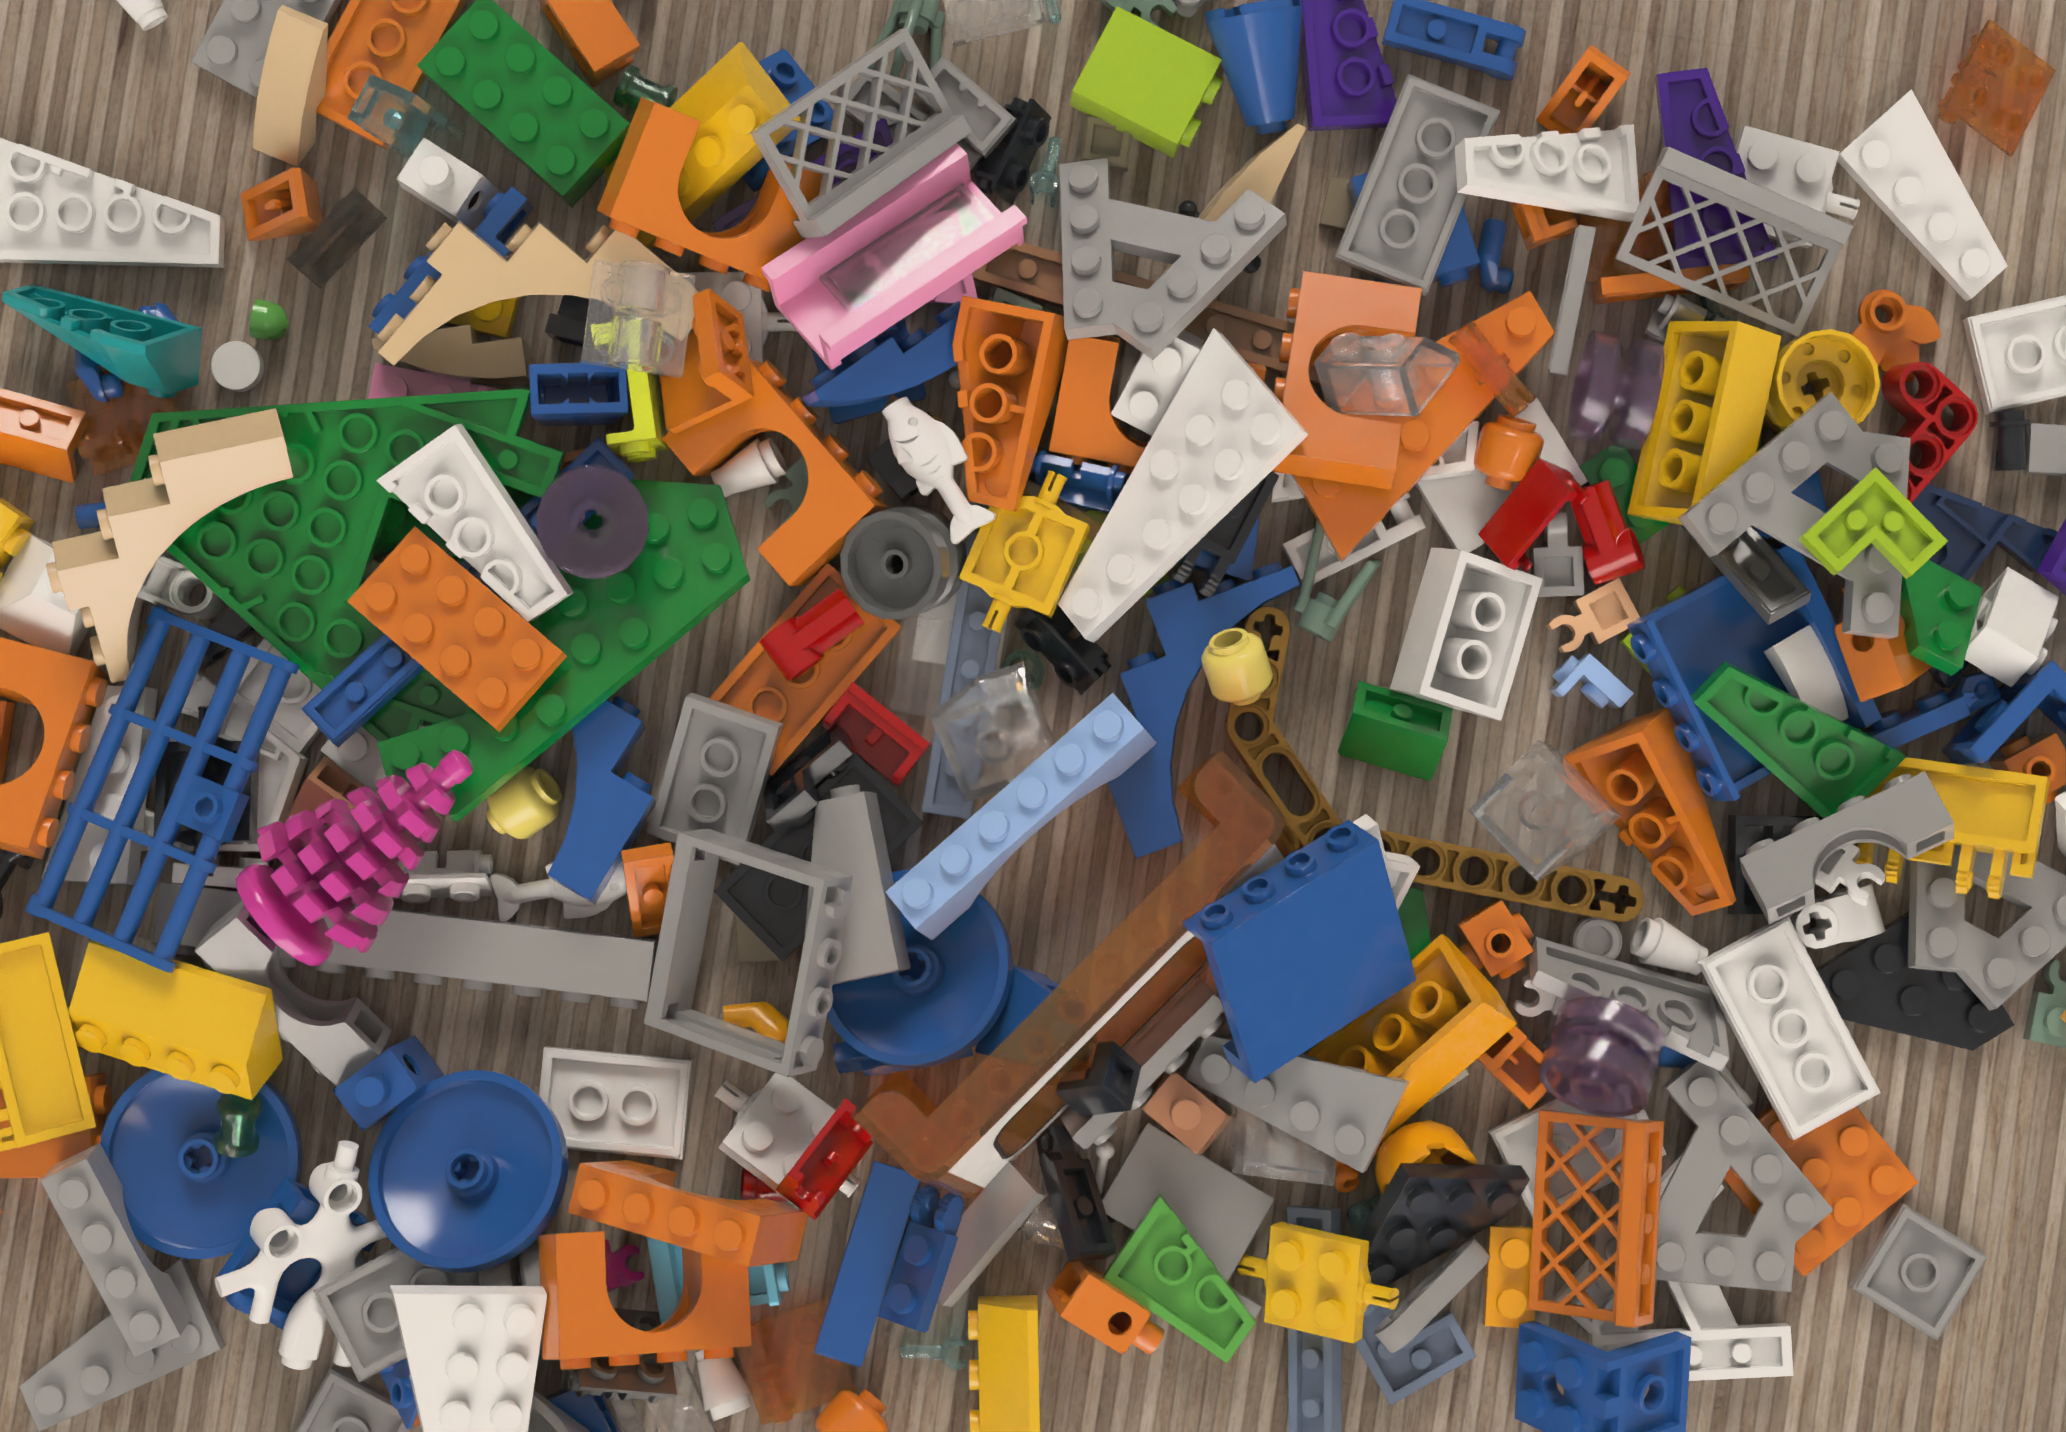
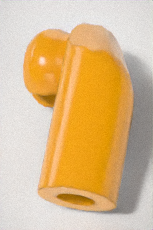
(760, 1016)

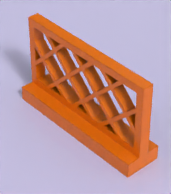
(1637, 1218)

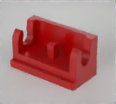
(1529, 512)
(877, 734)
(826, 1162)

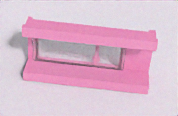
(891, 257)

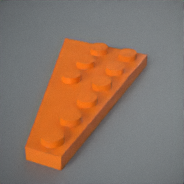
(1353, 510)

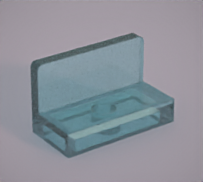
(398, 116)

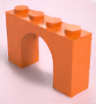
(646, 198)
(1083, 412)
(1338, 444)
(835, 491)
(65, 695)
(646, 1203)
(584, 1325)

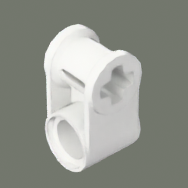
(170, 586)
(1839, 919)

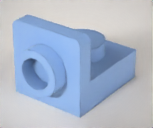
(1600, 684)

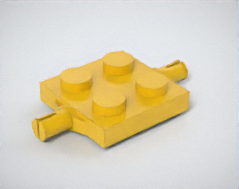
(1026, 554)
(1317, 1282)

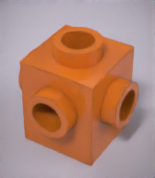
(2035, 756)
(1479, 930)

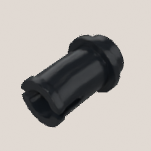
(2009, 440)

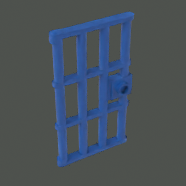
(193, 803)

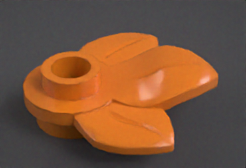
(1900, 335)

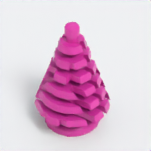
(346, 860)

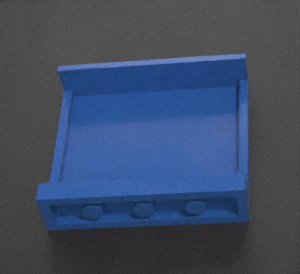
(1716, 624)
(1304, 948)

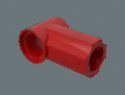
(1609, 545)
(802, 640)

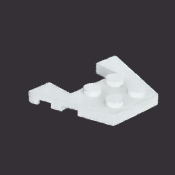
(278, 767)

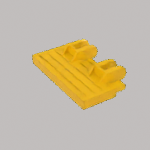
(1991, 814)
(38, 1049)

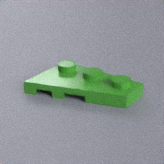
(1179, 1282)

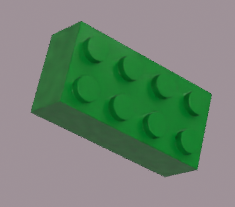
(526, 100)

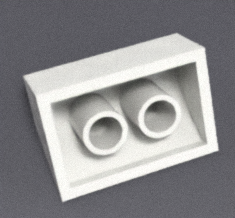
(1466, 633)

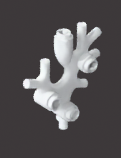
(326, 1238)

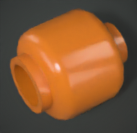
(1507, 451)
(852, 1414)

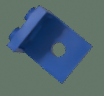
(1999, 719)
(1599, 1386)

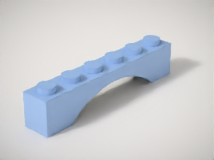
(960, 866)

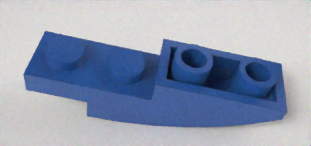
(502, 218)
(888, 366)

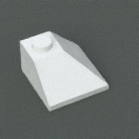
(31, 607)

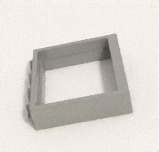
(683, 941)

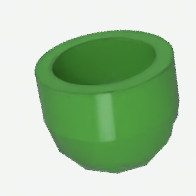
(267, 320)

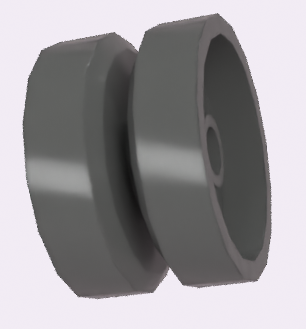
(902, 562)

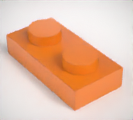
(647, 883)

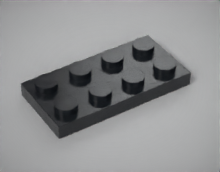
(778, 906)

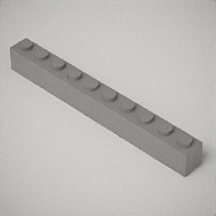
(465, 949)

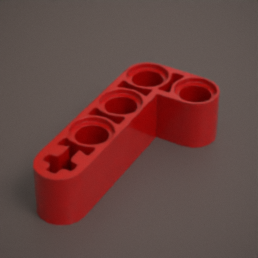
(1924, 418)

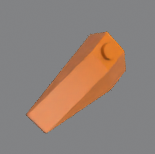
(1007, 384)
(1660, 806)

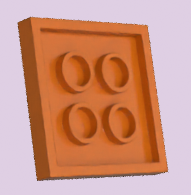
(1849, 1170)

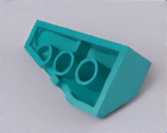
(124, 341)

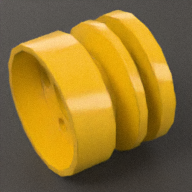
(1832, 364)

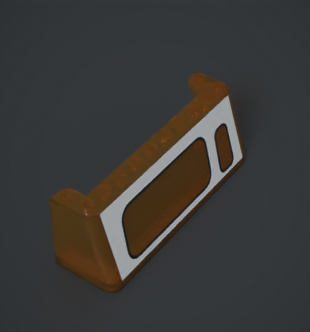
(1102, 1000)

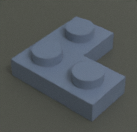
(1424, 1359)

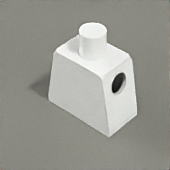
(446, 184)

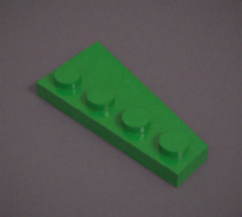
(1797, 742)

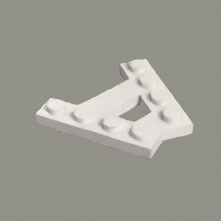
(1717, 1343)

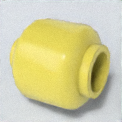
(1236, 666)
(524, 803)

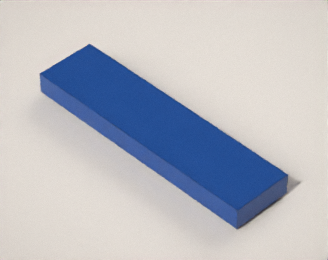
(866, 1264)

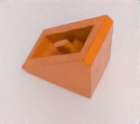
(1583, 93)
(282, 206)

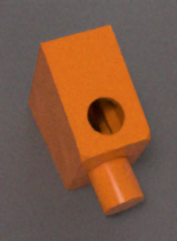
(1878, 663)
(1091, 1302)

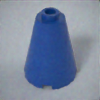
(1260, 58)

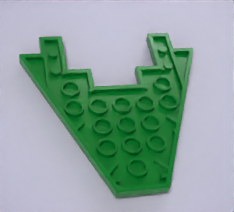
(307, 542)
(603, 628)

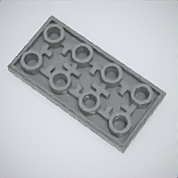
(1157, 1050)

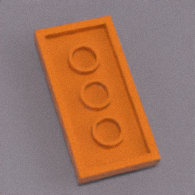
(382, 41)
(457, 629)
(805, 701)

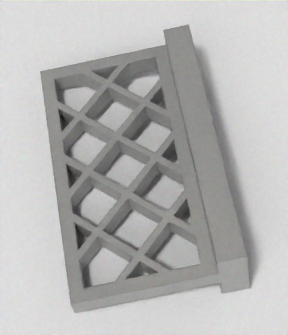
(874, 175)
(1752, 201)

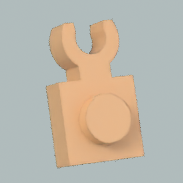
(1601, 614)

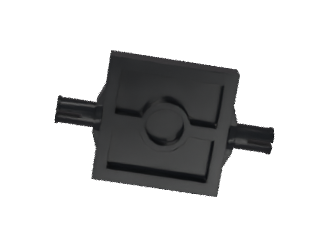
(215, 770)

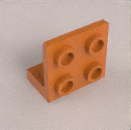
(714, 366)

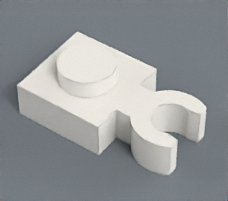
(1841, 868)

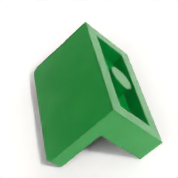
(1395, 731)

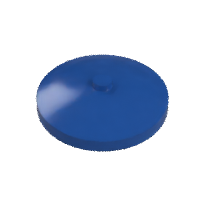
(938, 1004)
(468, 1171)
(176, 1184)

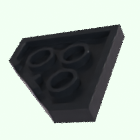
(1879, 990)
(1434, 1210)

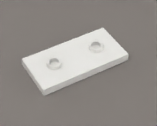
(1788, 1027)

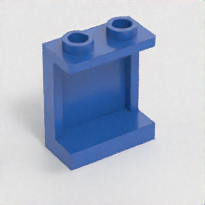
(300, 1275)

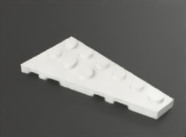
(78, 216)
(1199, 464)
(471, 1354)

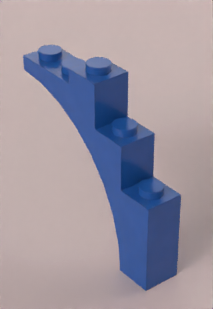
(1161, 687)
(606, 807)

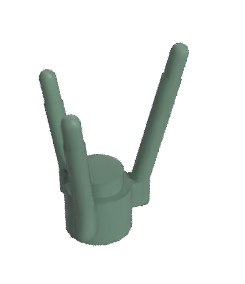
(917, 18)
(1325, 614)

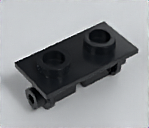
(1008, 169)
(1076, 662)

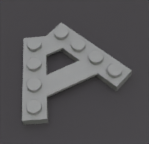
(1202, 254)
(1762, 497)
(1986, 963)
(1723, 1139)

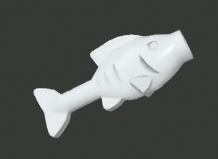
(929, 454)
(512, 895)

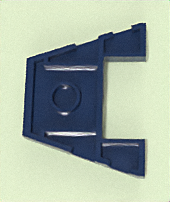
(1971, 536)

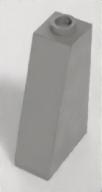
(852, 841)

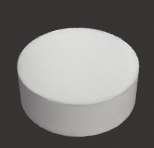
(237, 366)
(1597, 937)

